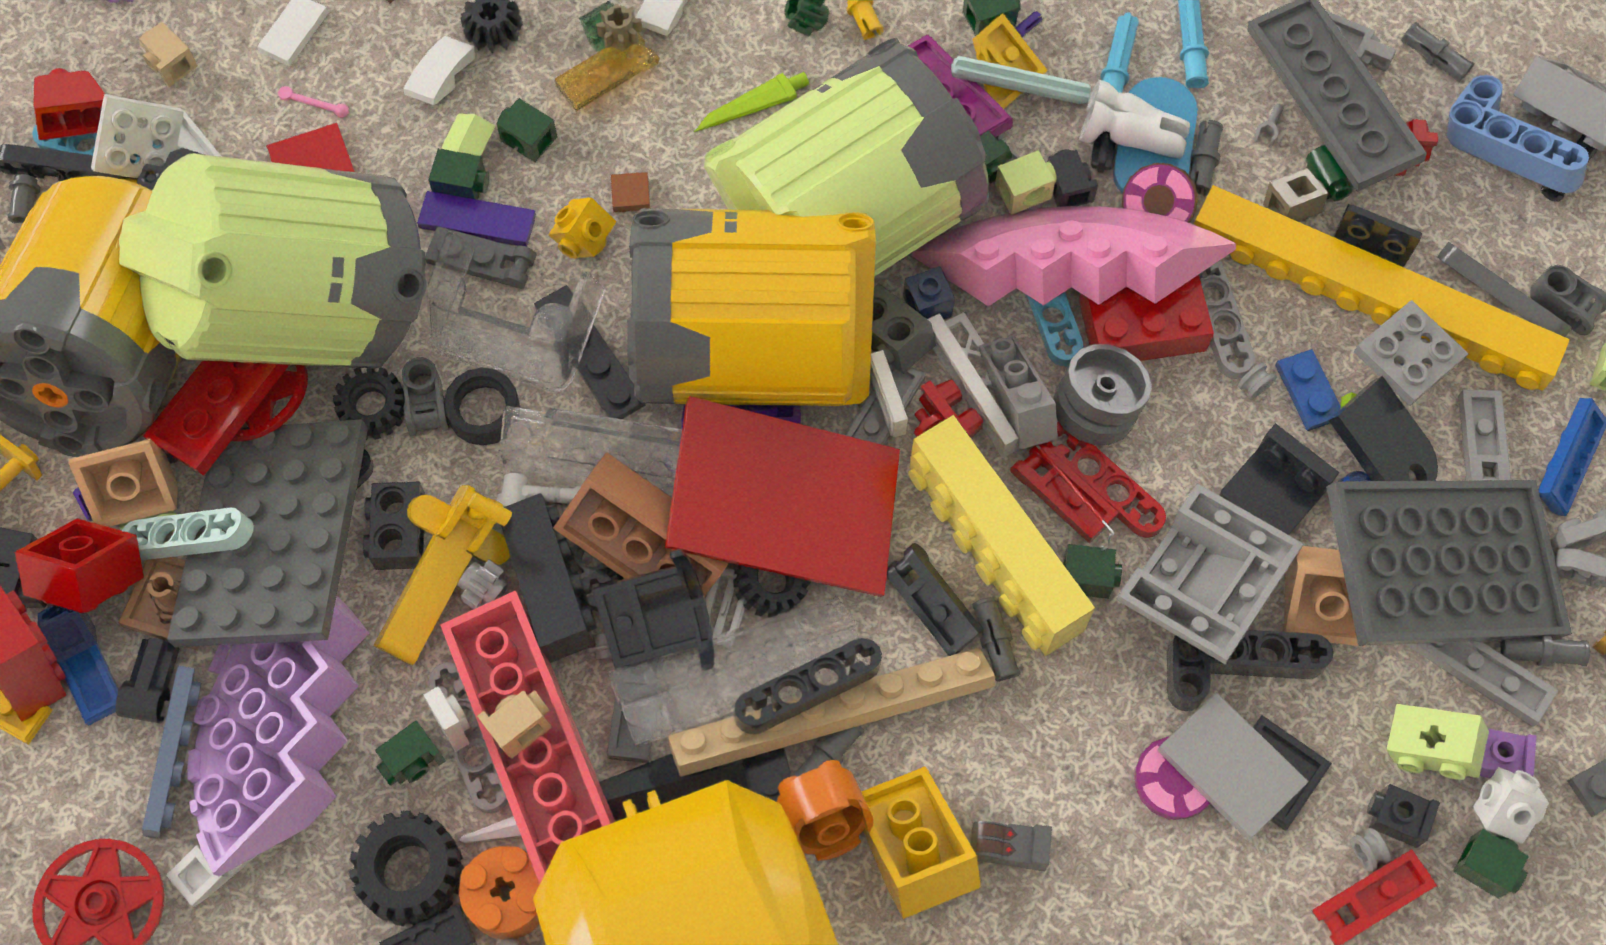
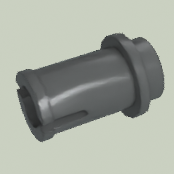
(22, 198)

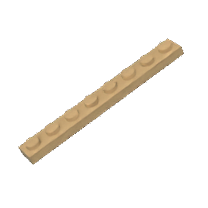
(868, 702)

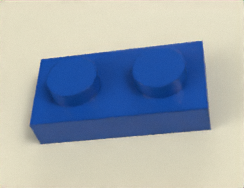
(1308, 389)

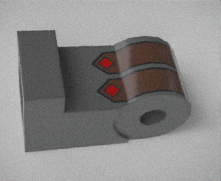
(1012, 844)

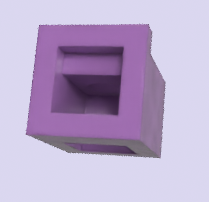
(1519, 753)

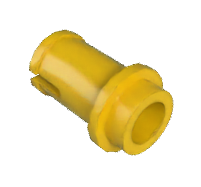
(865, 17)

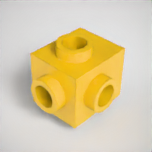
(582, 228)

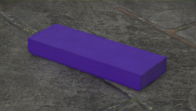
(477, 218)

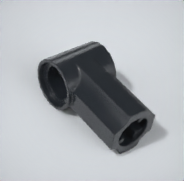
(148, 686)

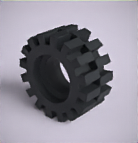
(371, 381)
(766, 601)

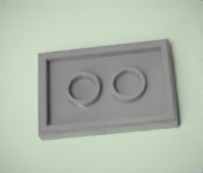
(1232, 766)

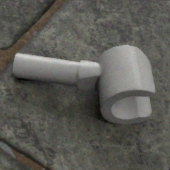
(1270, 125)

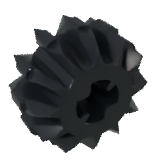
(491, 23)

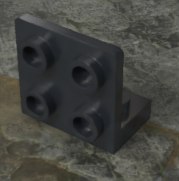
(1377, 235)
(1280, 481)

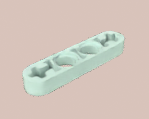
(186, 526)

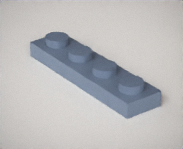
(169, 770)

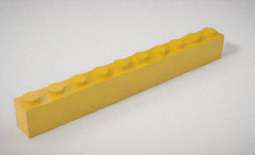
(1381, 288)

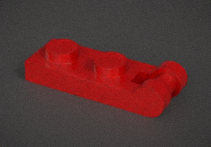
(1061, 496)
(1376, 897)

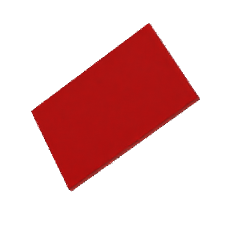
(783, 497)

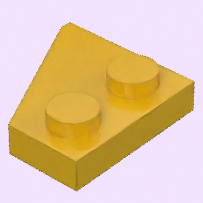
(1004, 46)

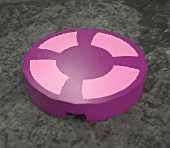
(1164, 787)

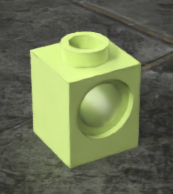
(1025, 182)

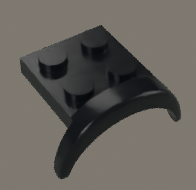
(656, 615)

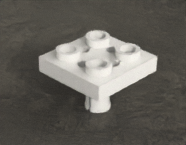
(120, 120)

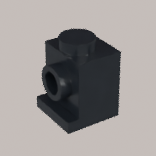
(1073, 179)
(1387, 820)

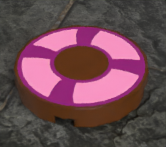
(1161, 191)

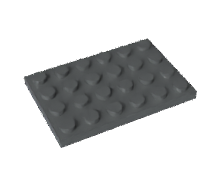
(1447, 561)
(287, 576)

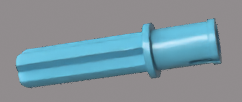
(1193, 51)
(1120, 52)

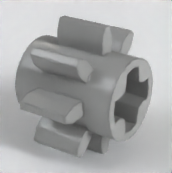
(482, 584)

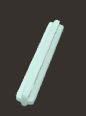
(1020, 80)

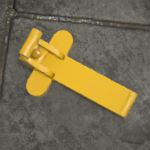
(458, 535)

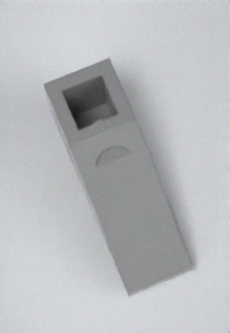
(1020, 392)

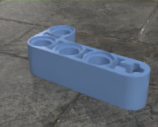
(1510, 143)

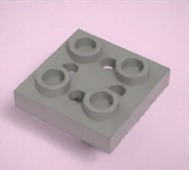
(1402, 357)

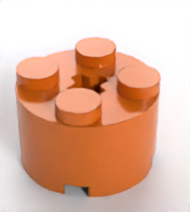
(825, 810)
(481, 890)

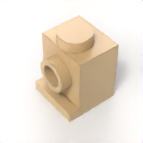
(166, 54)
(517, 722)

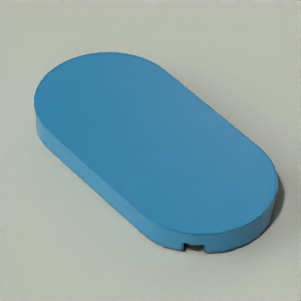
(1168, 97)

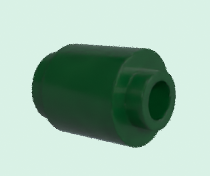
(1327, 170)

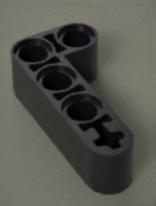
(1249, 662)

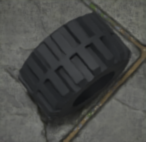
(386, 840)

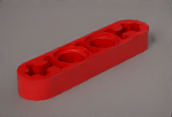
(1109, 475)

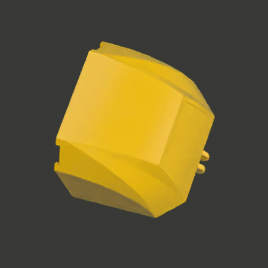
(685, 874)

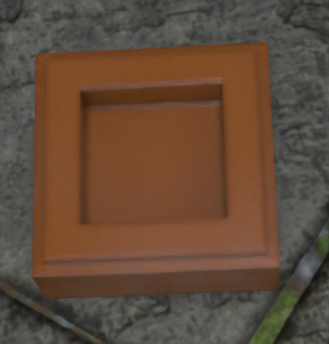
(630, 191)

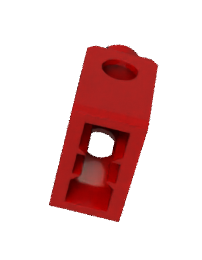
(66, 104)

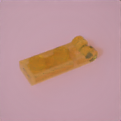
(604, 73)

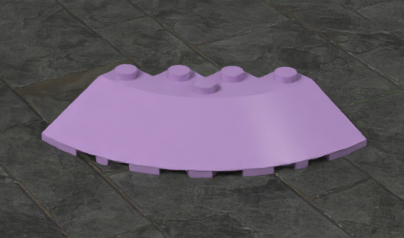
(268, 740)

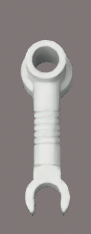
(516, 489)

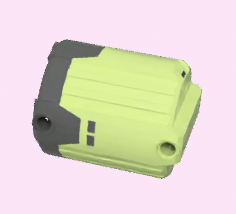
(863, 142)
(276, 263)

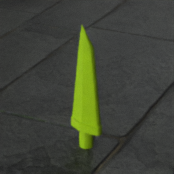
(769, 94)

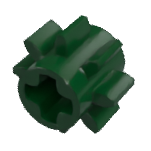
(806, 15)

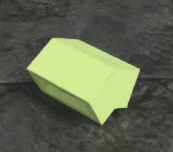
(468, 134)

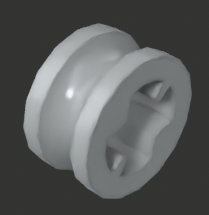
(1257, 381)
(1370, 849)

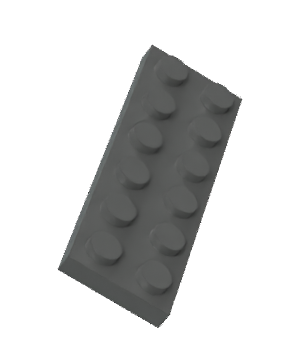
(1336, 92)

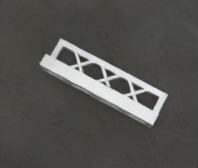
(969, 382)

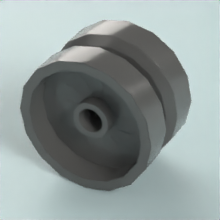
(1102, 394)

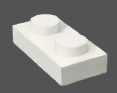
(449, 717)

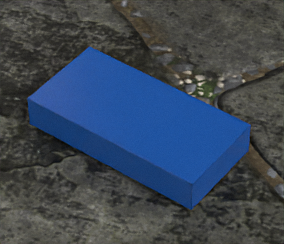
(91, 684)

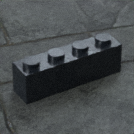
(547, 580)

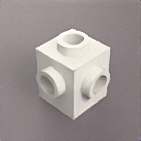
(1511, 804)

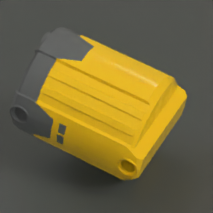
(751, 307)
(73, 323)

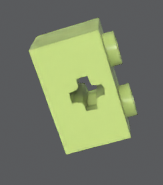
(1422, 727)

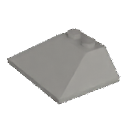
(1211, 573)

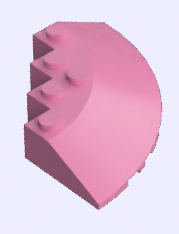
(1074, 247)

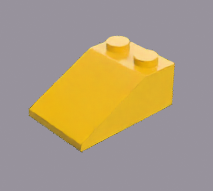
(919, 843)

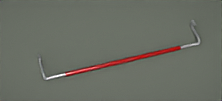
(1077, 492)

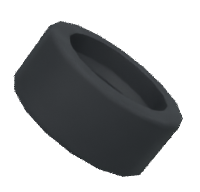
(466, 383)

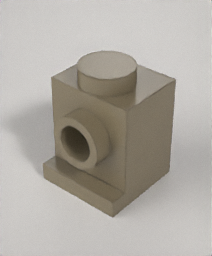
(1296, 195)

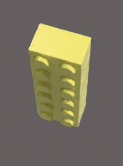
(999, 537)

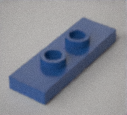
(1572, 457)

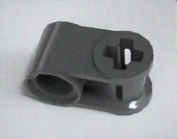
(1570, 298)
(423, 403)

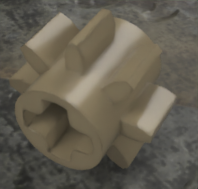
(619, 27)

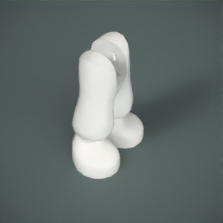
(1133, 122)

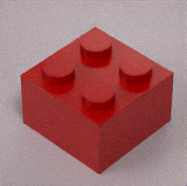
(79, 565)

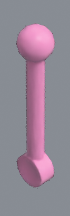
(286, 93)

